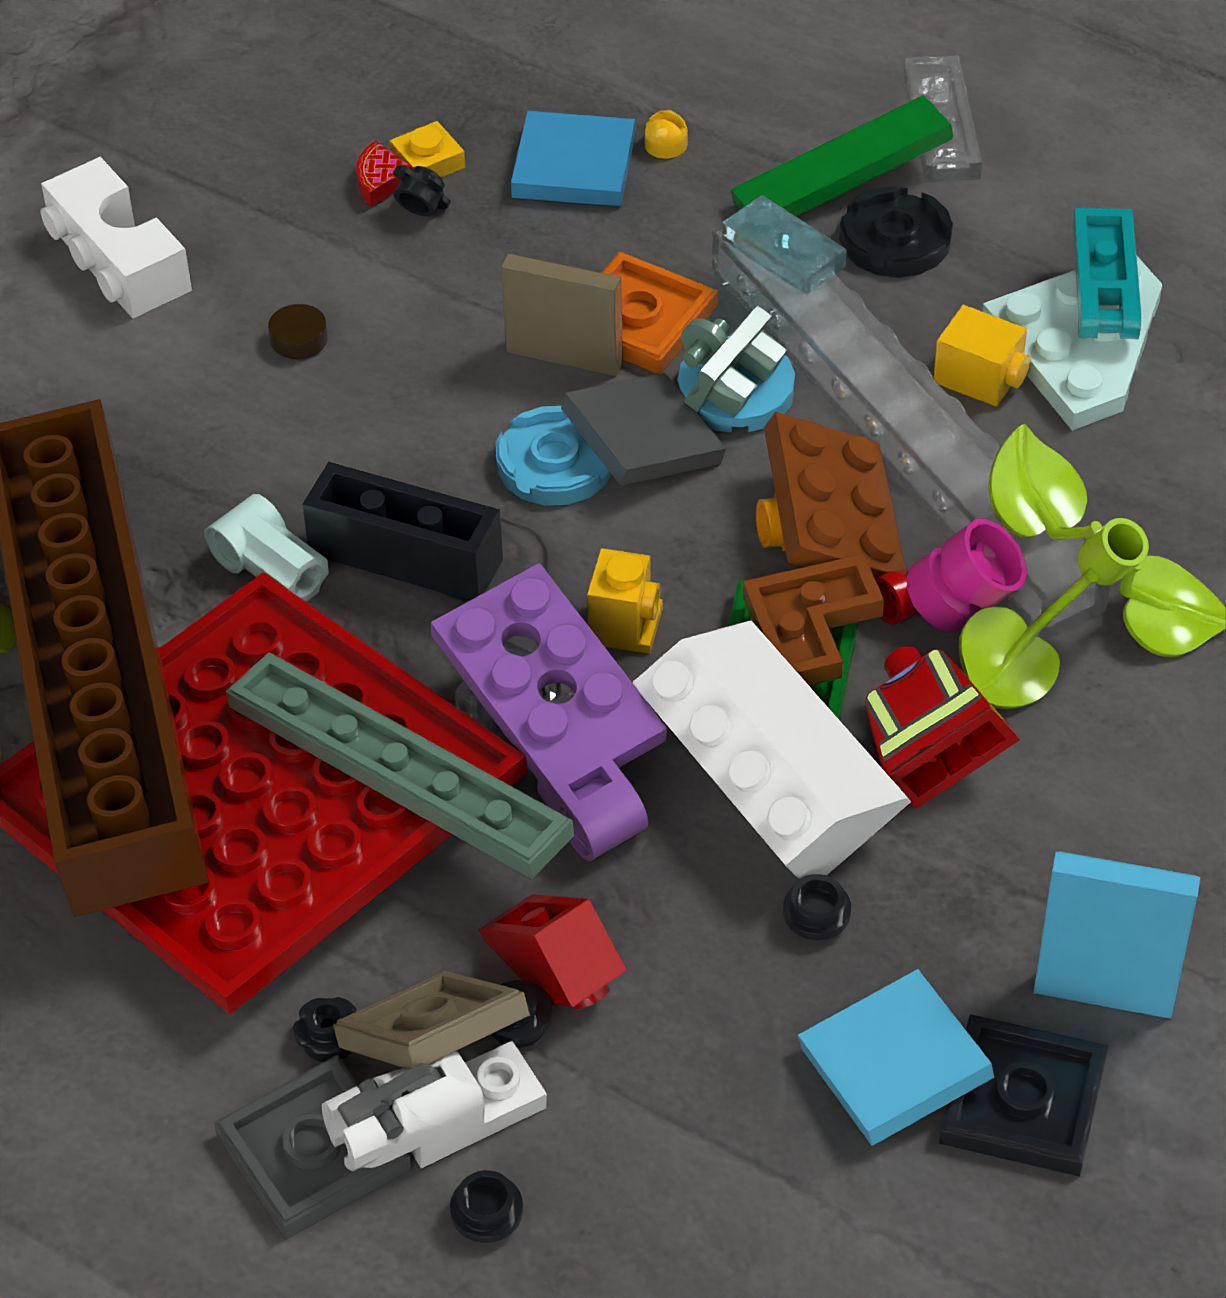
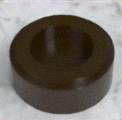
(298, 331)

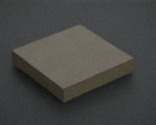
(562, 314)
(430, 1019)

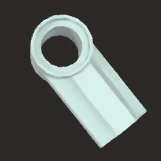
(257, 540)

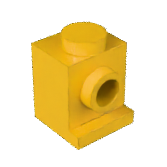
(624, 601)

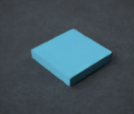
(895, 1057)

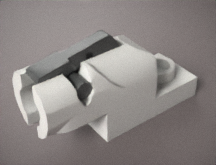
(433, 1107)

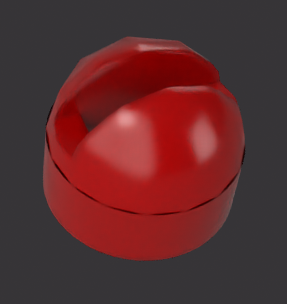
(896, 598)

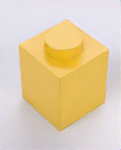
(981, 356)

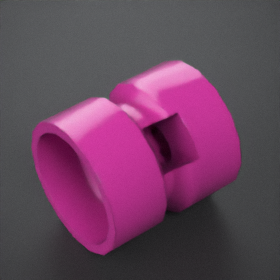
(966, 575)

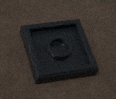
(1036, 1104)

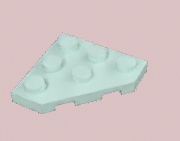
(1077, 375)

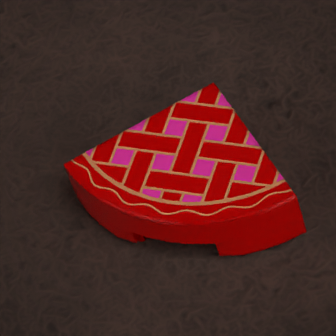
(376, 174)

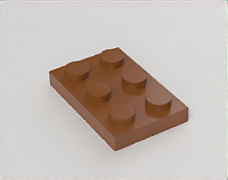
(831, 495)

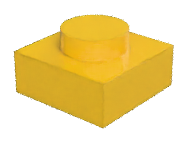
(430, 148)

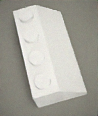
(772, 746)

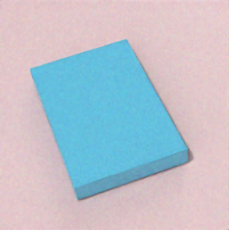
(1115, 934)

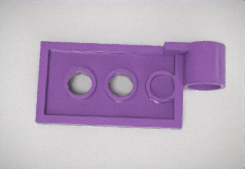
(567, 745)

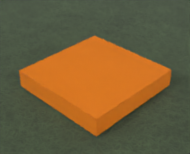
(656, 310)

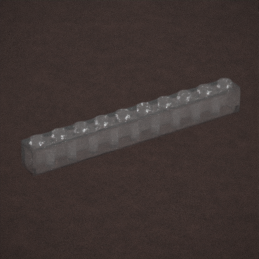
(898, 404)

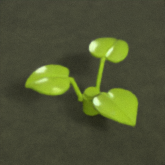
(1041, 491)

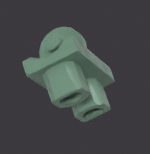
(720, 355)

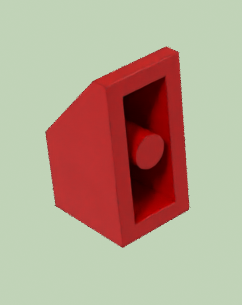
(557, 947)

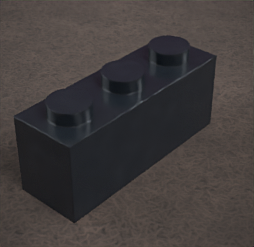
(403, 531)

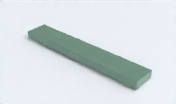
(401, 765)

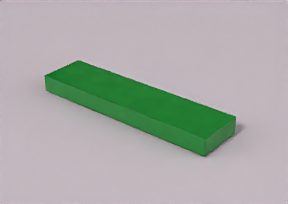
(850, 158)

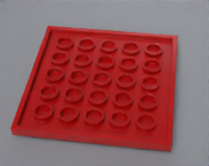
(279, 830)

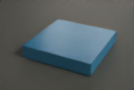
(573, 158)

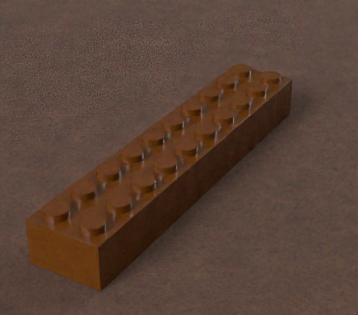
(92, 666)

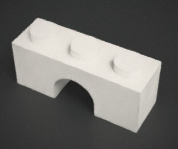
(95, 218)

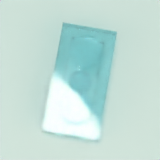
(784, 244)

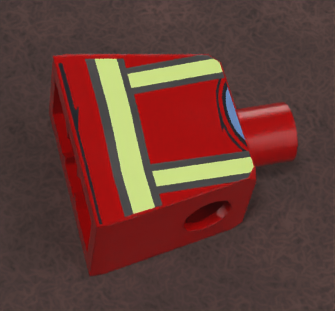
(932, 724)

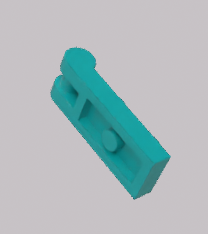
(1106, 272)

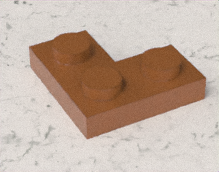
(804, 603)

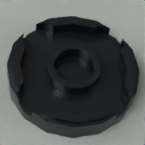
(896, 232)

